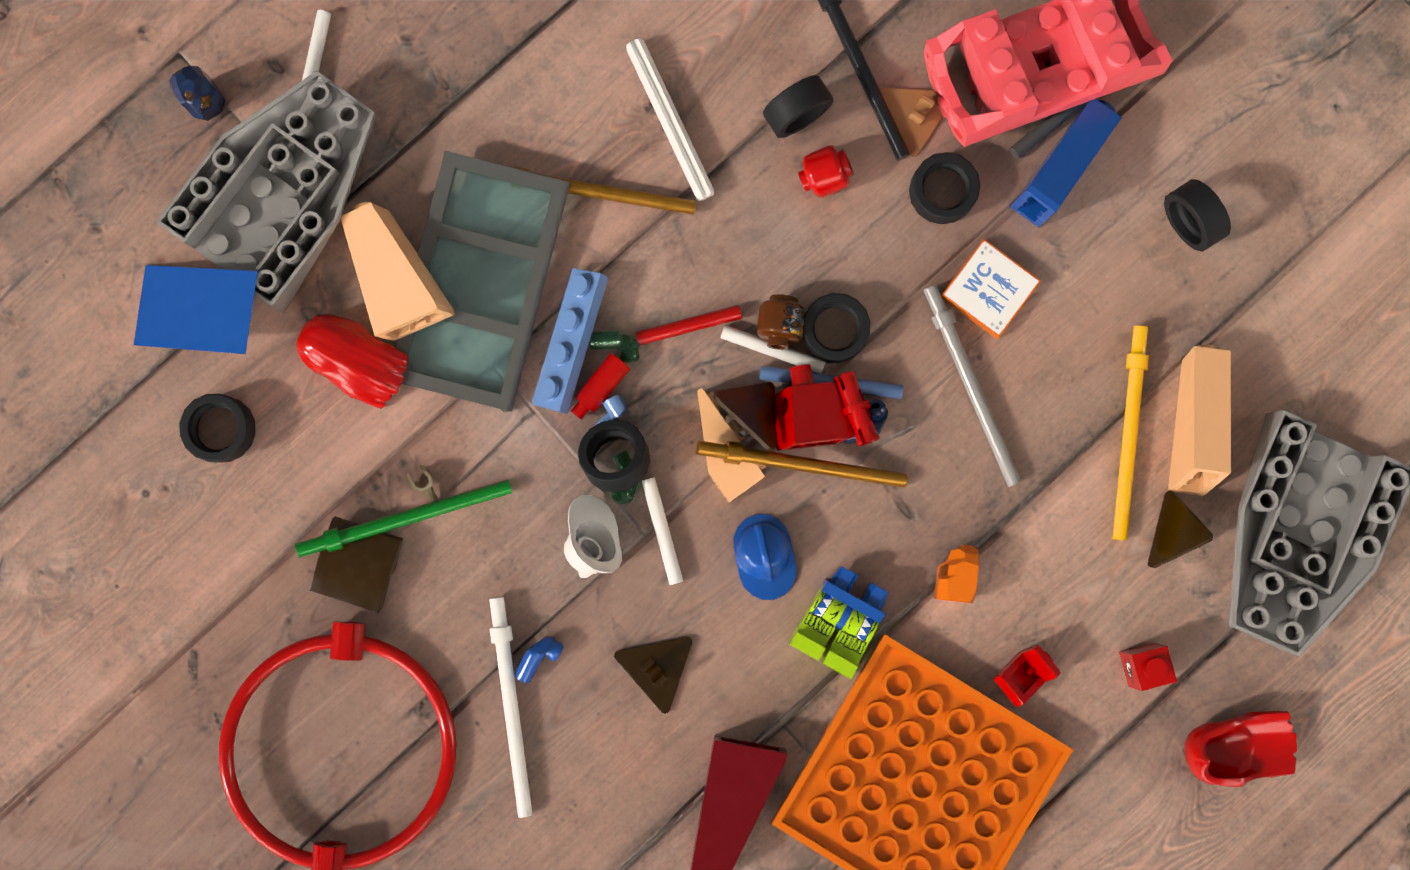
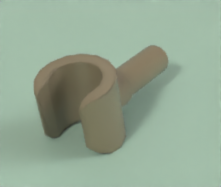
(424, 485)

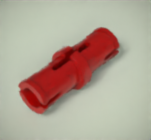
(856, 408)

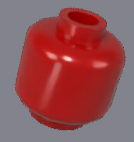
(826, 171)

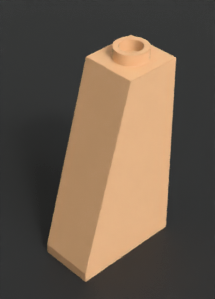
(391, 275)
(1202, 422)

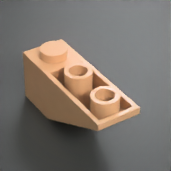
(729, 478)

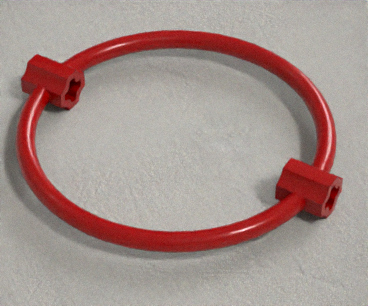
(345, 644)

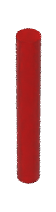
(688, 325)

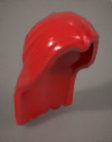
(352, 358)
(1242, 749)

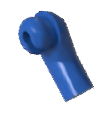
(534, 655)

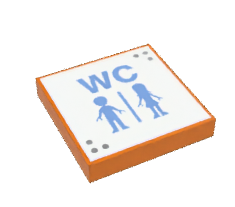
(990, 289)

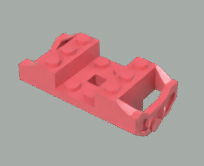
(1086, 41)

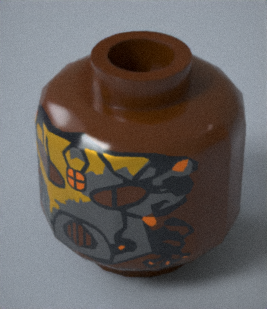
(780, 321)

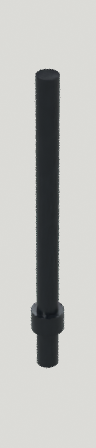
(865, 77)

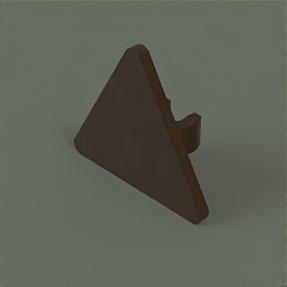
(753, 409)
(1176, 532)
(657, 668)

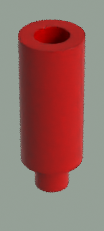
(600, 386)

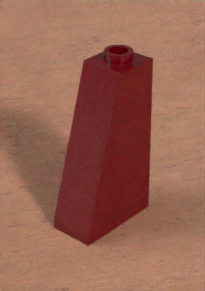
(733, 798)

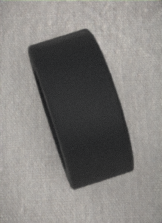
(798, 106)
(960, 166)
(1197, 215)
(847, 303)
(191, 418)
(599, 436)

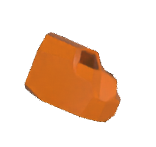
(958, 575)

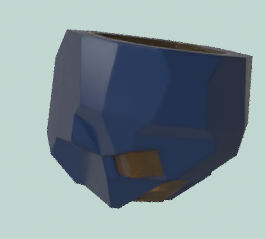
(197, 92)

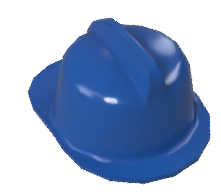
(764, 557)

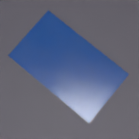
(195, 308)

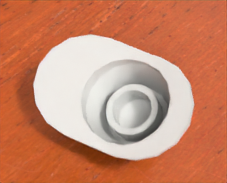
(592, 537)

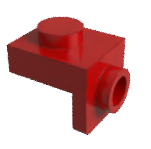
(1026, 674)

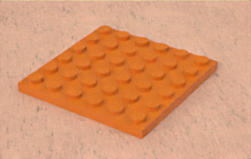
(919, 773)

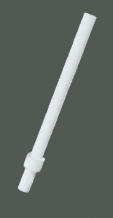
(502, 635)

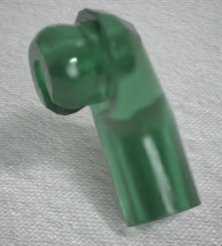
(616, 340)
(623, 497)

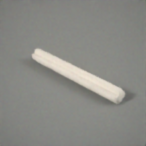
(670, 119)

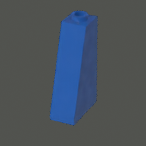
(1066, 162)

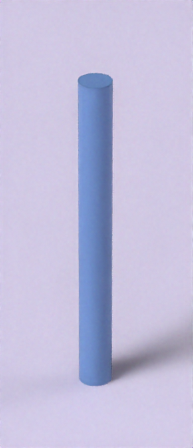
(867, 387)

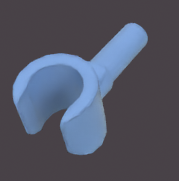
(615, 407)

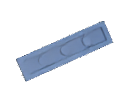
(570, 340)

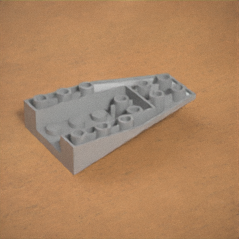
(275, 187)
(1308, 531)

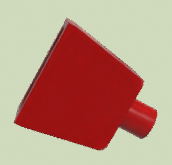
(809, 413)

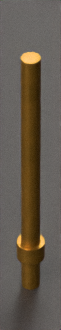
(628, 196)
(735, 454)

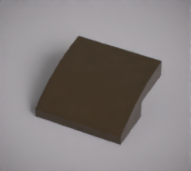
(359, 570)

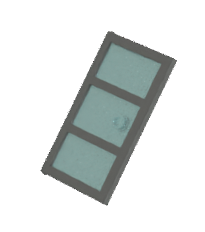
(490, 256)

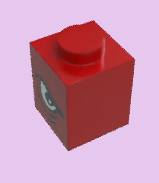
(1148, 666)

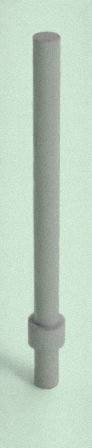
(944, 321)

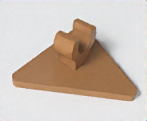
(914, 114)

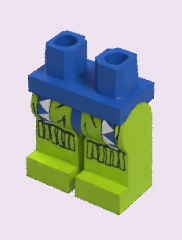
(840, 610)

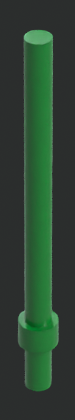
(334, 538)

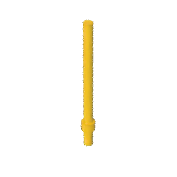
(1137, 363)

